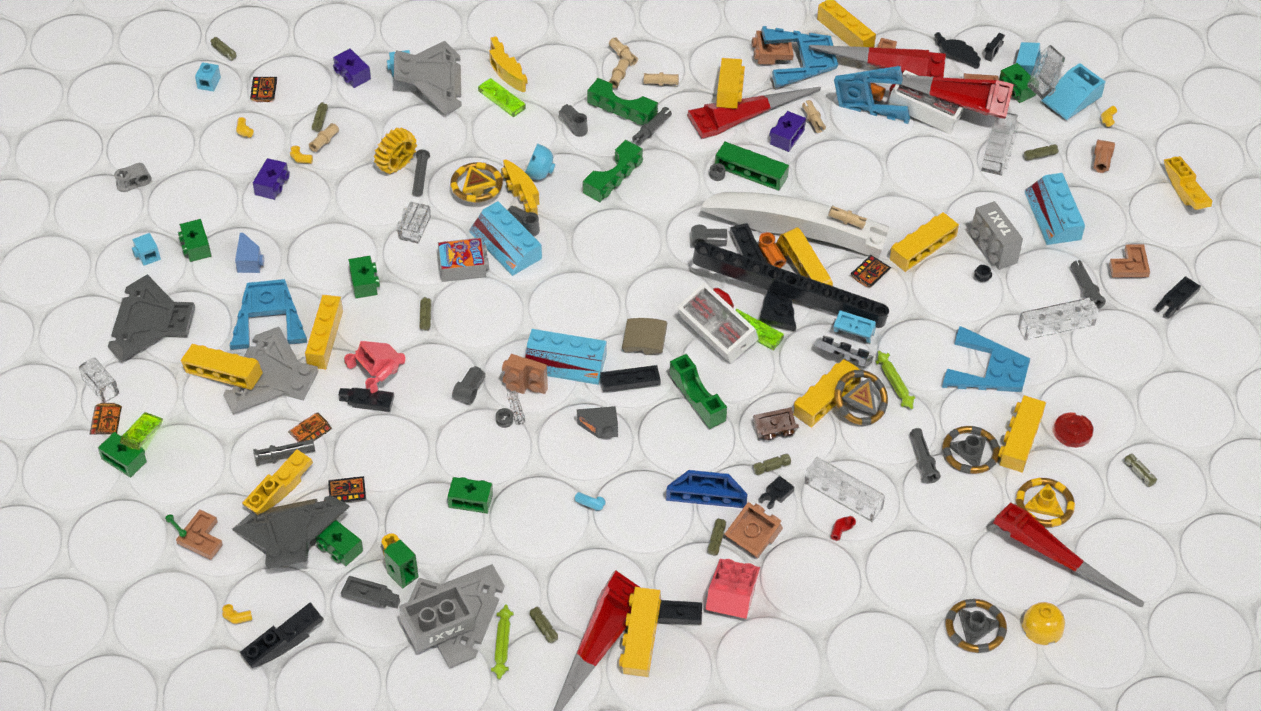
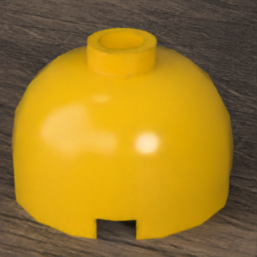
(1044, 623)

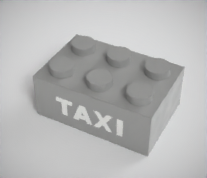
(996, 235)
(437, 617)

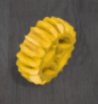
(395, 150)

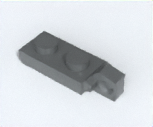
(369, 593)

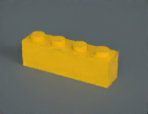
(845, 25)
(730, 83)
(923, 241)
(324, 331)
(221, 366)
(821, 397)
(1022, 435)
(641, 632)

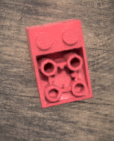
(732, 588)

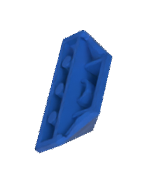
(707, 489)

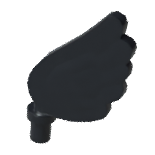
(958, 50)

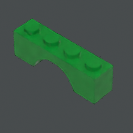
(636, 110)
(601, 183)
(686, 377)

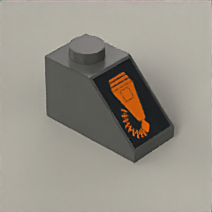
(599, 421)

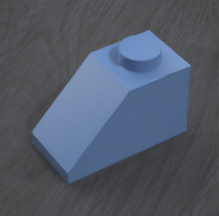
(248, 256)

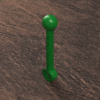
(169, 518)

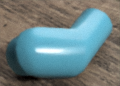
(596, 504)

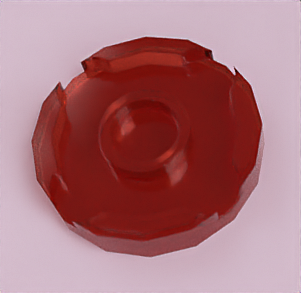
(1073, 430)

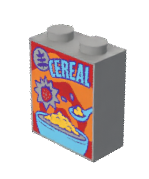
(462, 259)

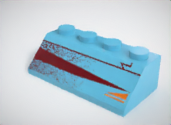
(1055, 209)
(506, 238)
(568, 355)

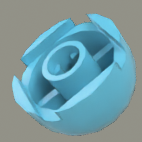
(540, 163)

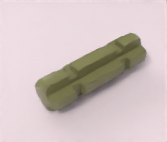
(223, 48)
(319, 117)
(1041, 152)
(425, 313)
(772, 464)
(1140, 469)
(716, 537)
(543, 624)

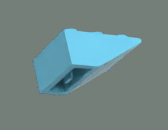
(1075, 91)

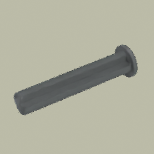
(420, 171)

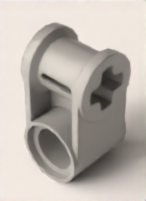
(133, 176)

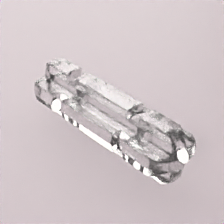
(516, 407)

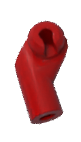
(724, 295)
(841, 525)

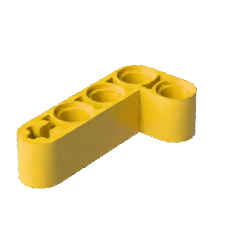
(802, 255)

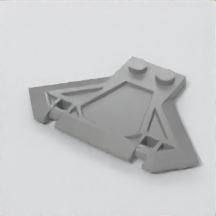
(433, 73)
(280, 375)
(482, 604)

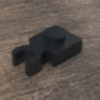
(992, 48)
(777, 490)

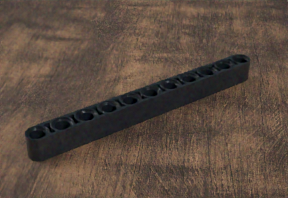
(787, 283)

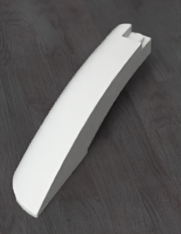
(783, 213)

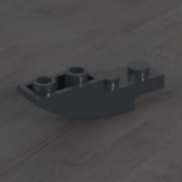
(282, 639)

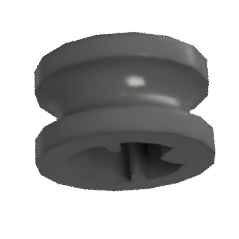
(721, 172)
(508, 420)

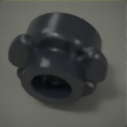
(983, 273)

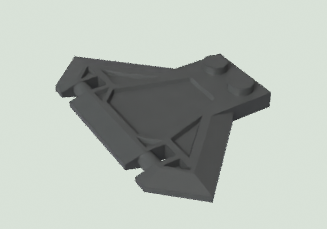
(147, 318)
(290, 528)

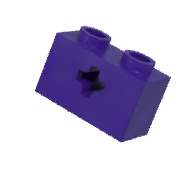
(351, 68)
(787, 131)
(271, 179)

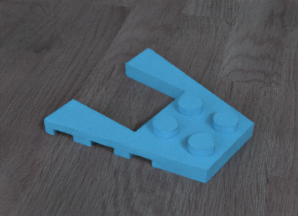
(813, 61)
(856, 94)
(267, 299)
(1005, 370)

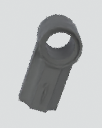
(575, 120)
(528, 220)
(700, 233)
(467, 388)

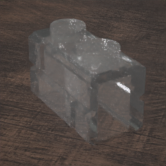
(413, 222)
(99, 380)

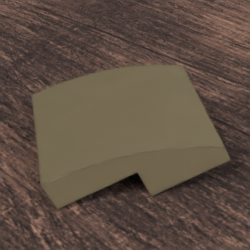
(644, 335)

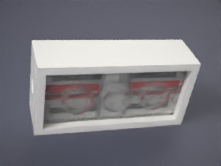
(926, 107)
(717, 323)

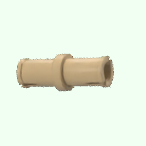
(623, 51)
(619, 72)
(661, 79)
(813, 116)
(323, 137)
(847, 217)

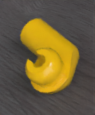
(1107, 116)
(242, 129)
(299, 157)
(234, 616)

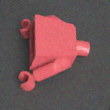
(377, 359)

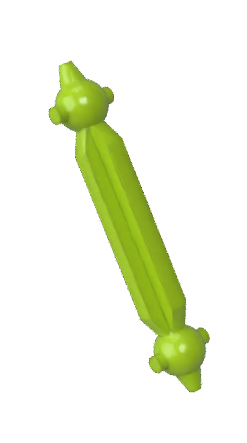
(895, 380)
(502, 641)

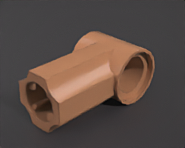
(1104, 153)

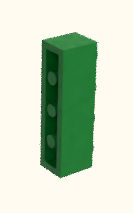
(752, 166)

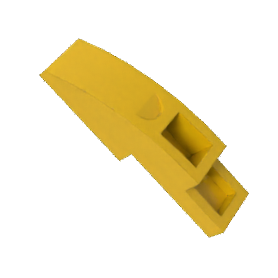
(506, 67)
(1185, 183)
(521, 186)
(279, 485)

